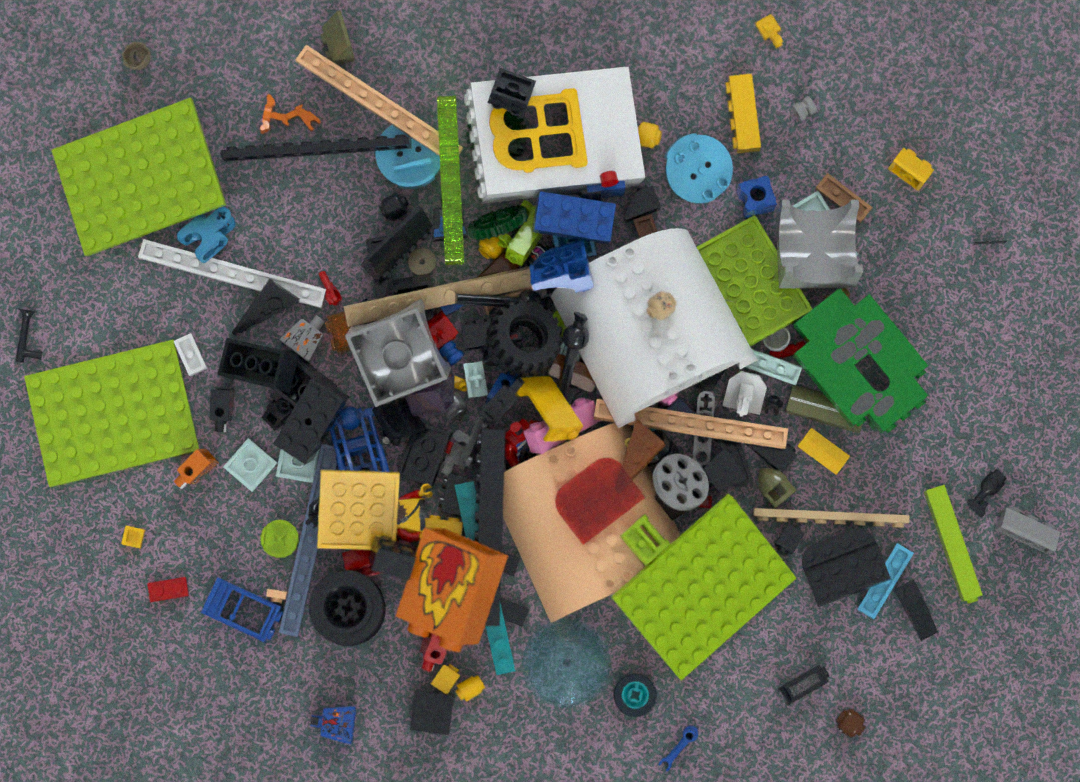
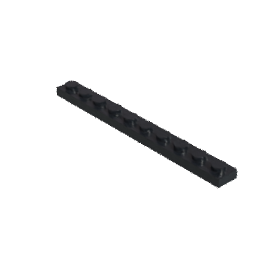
(325, 147)

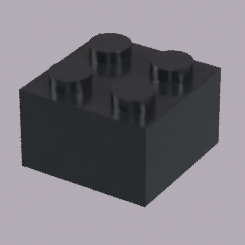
(392, 557)
(432, 713)

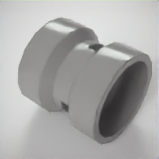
(804, 108)

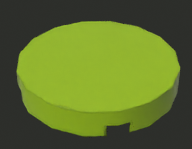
(279, 538)

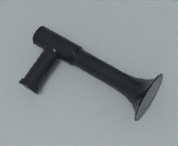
(21, 349)

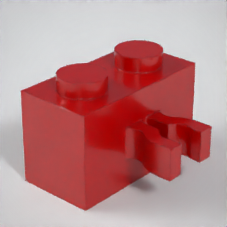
(441, 329)

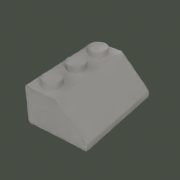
(1028, 530)

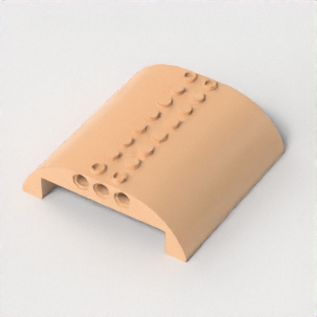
(561, 567)

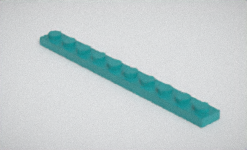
(497, 635)

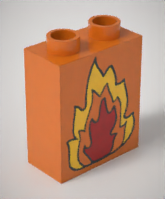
(451, 588)

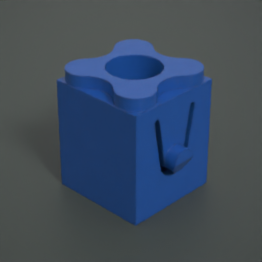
(756, 207)

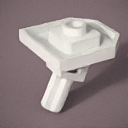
(745, 393)

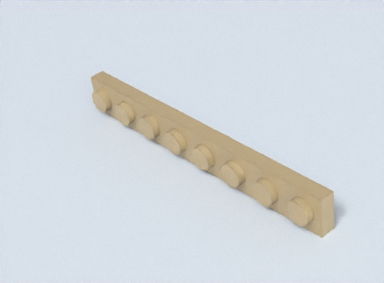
(839, 518)

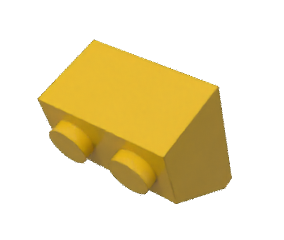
(911, 168)

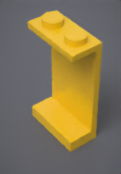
(552, 407)

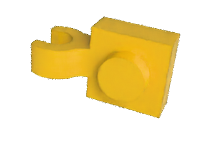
(769, 29)

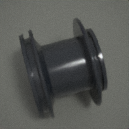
(330, 590)

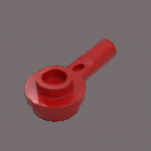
(332, 294)

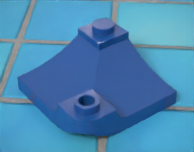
(563, 268)

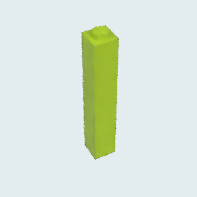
(953, 544)

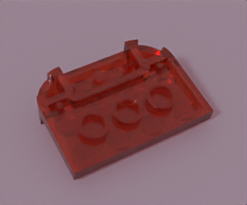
(596, 498)

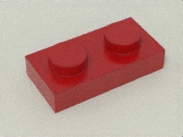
(168, 589)

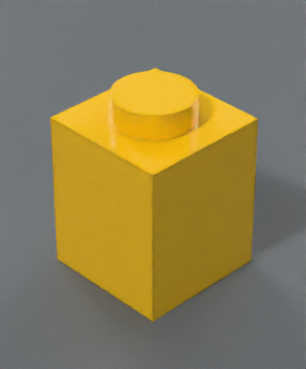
(446, 678)

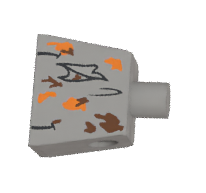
(304, 338)

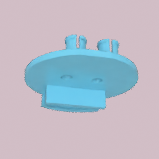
(689, 156)
(412, 168)

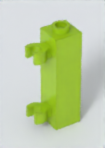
(524, 241)

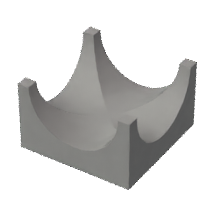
(817, 247)
(397, 354)

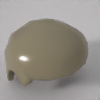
(141, 51)

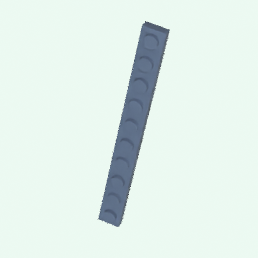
(306, 554)

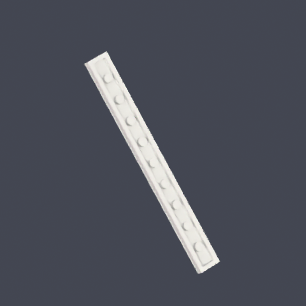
(227, 272)

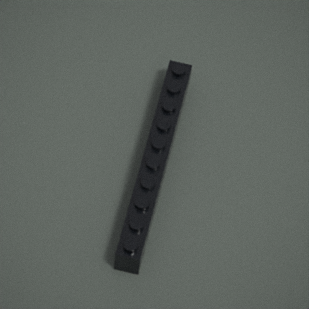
(491, 501)

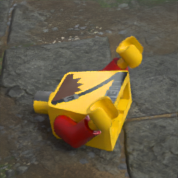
(412, 514)

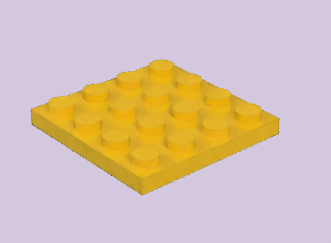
(356, 508)

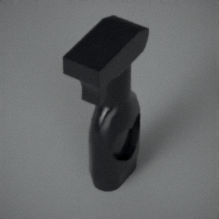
(990, 486)

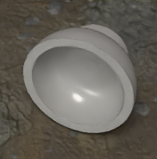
(778, 340)

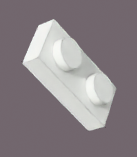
(190, 354)

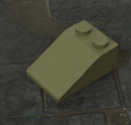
(337, 40)

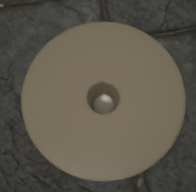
(417, 257)

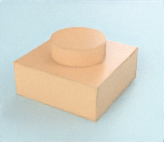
(276, 595)

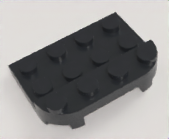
(844, 566)

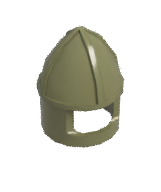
(770, 478)

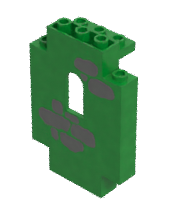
(840, 337)

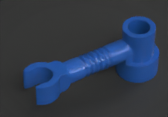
(682, 743)

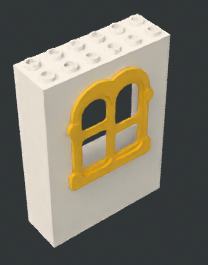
(600, 130)

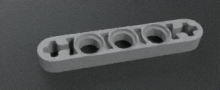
(697, 446)

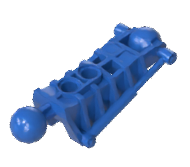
(350, 419)

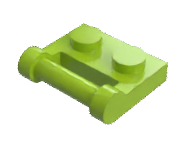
(640, 542)

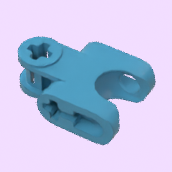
(209, 231)

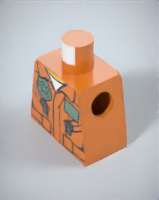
(201, 462)

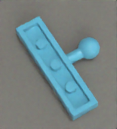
(878, 594)

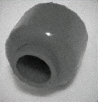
(457, 409)

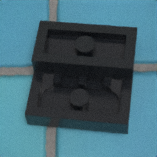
(397, 419)

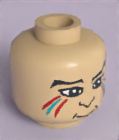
(661, 305)

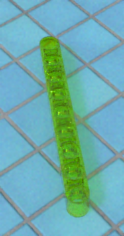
(450, 180)

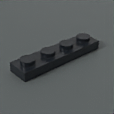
(735, 451)

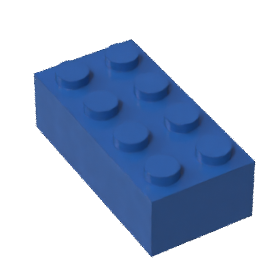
(573, 217)

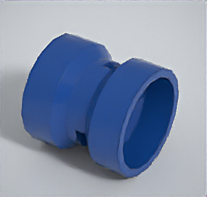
(451, 353)

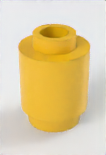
(470, 688)

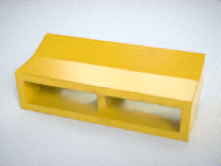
(823, 451)

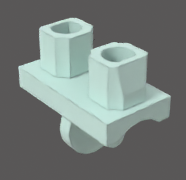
(475, 379)

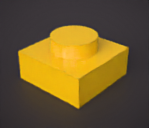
(133, 537)

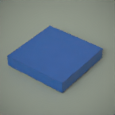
(616, 190)

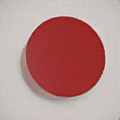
(609, 179)

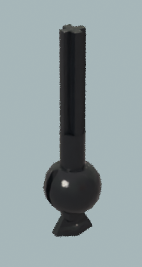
(502, 301)
(575, 338)

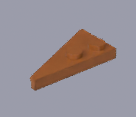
(641, 449)

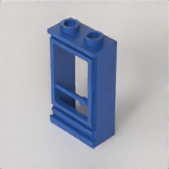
(218, 598)

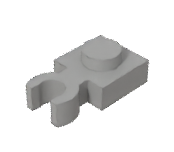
(451, 459)

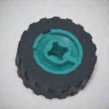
(635, 695)

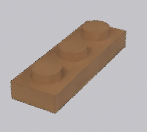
(841, 195)

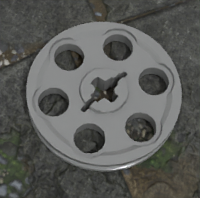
(680, 489)

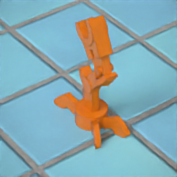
(306, 117)

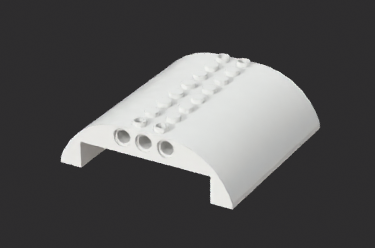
(645, 358)

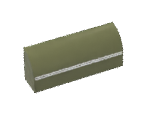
(816, 407)

